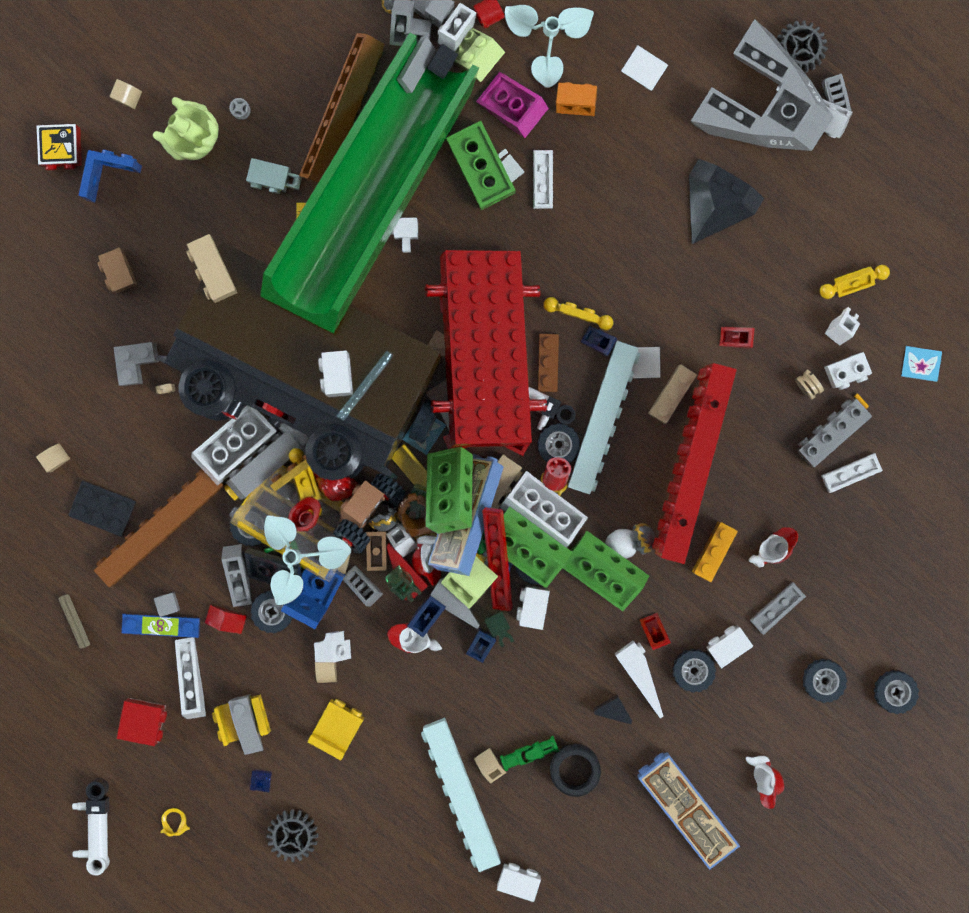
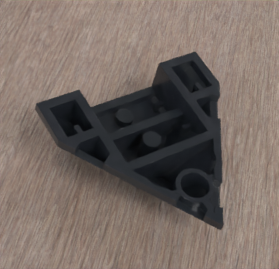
(718, 200)

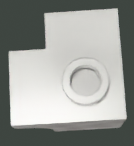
(333, 648)

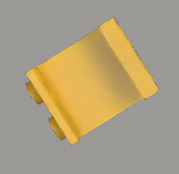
(336, 728)
(227, 731)

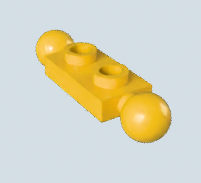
(854, 281)
(551, 305)
(305, 481)

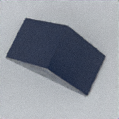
(598, 340)
(426, 616)
(481, 645)

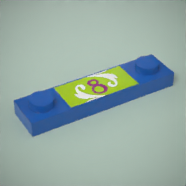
(160, 625)

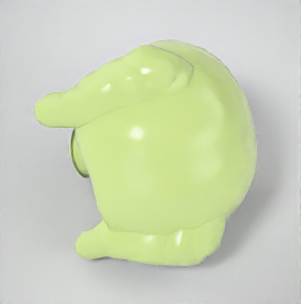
(189, 131)

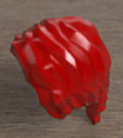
(336, 489)

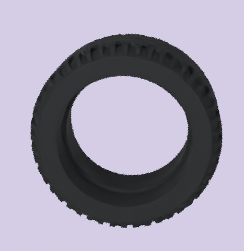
(575, 790)

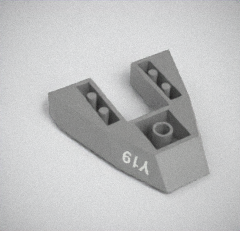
(794, 115)

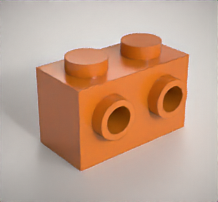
(576, 99)

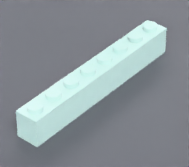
(603, 417)
(462, 795)

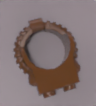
(413, 527)

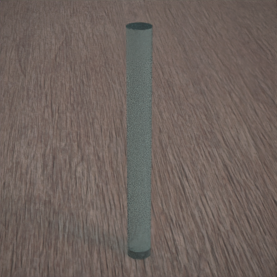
(365, 385)

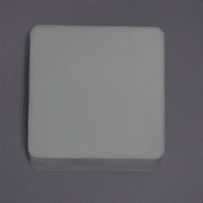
(166, 604)

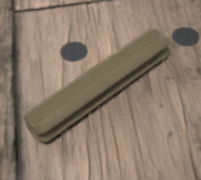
(74, 621)

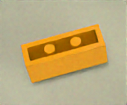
(714, 551)

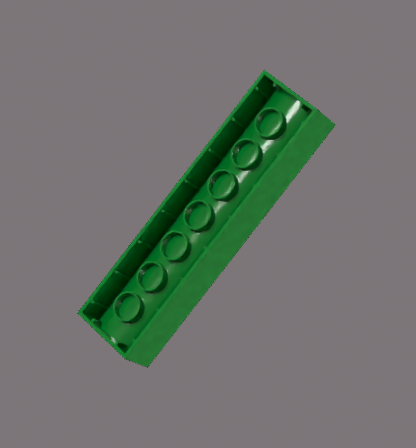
(364, 192)

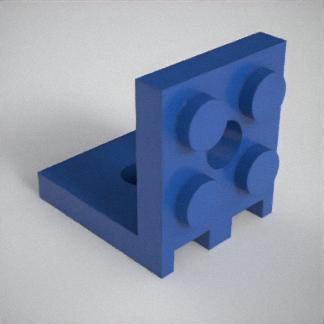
(94, 166)
(313, 600)

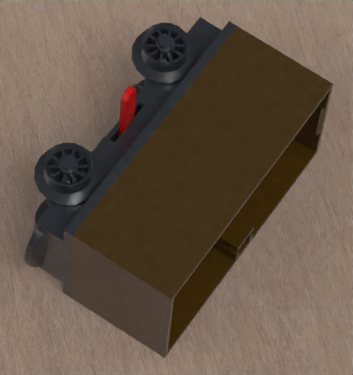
(269, 357)

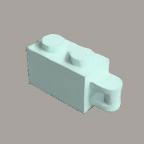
(271, 176)

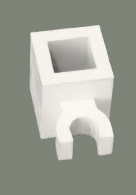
(405, 230)
(843, 327)
(401, 541)

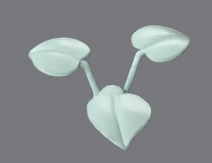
(574, 21)
(280, 532)

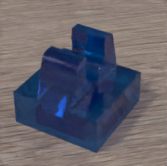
(261, 781)

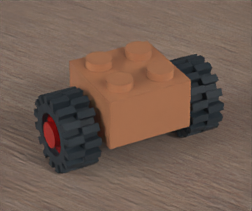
(362, 506)

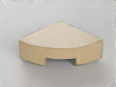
(167, 388)

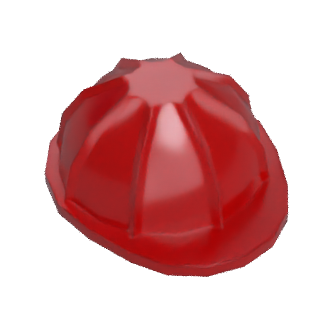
(301, 517)

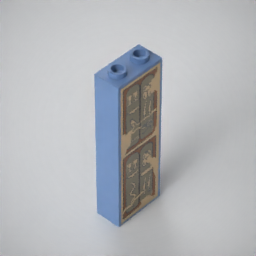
(457, 549)
(687, 810)

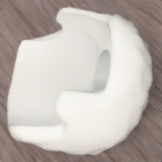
(622, 542)

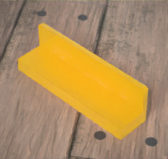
(410, 466)

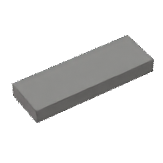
(416, 64)
(777, 608)

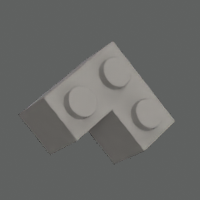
(434, 10)
(403, 23)
(130, 358)

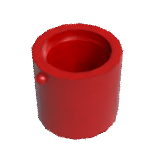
(488, 12)
(556, 474)

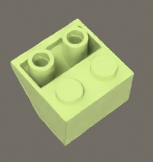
(479, 51)
(470, 588)

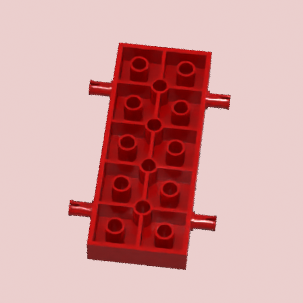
(485, 348)
(694, 462)

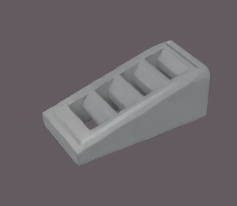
(841, 86)
(357, 590)

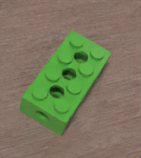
(485, 153)
(449, 490)
(533, 549)
(605, 571)

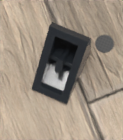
(442, 61)
(613, 710)

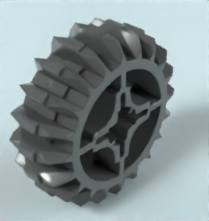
(806, 52)
(297, 842)

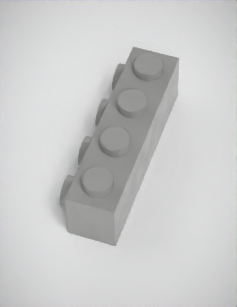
(833, 433)
(261, 467)

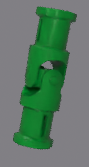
(532, 752)

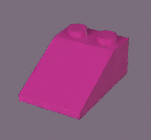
(513, 104)

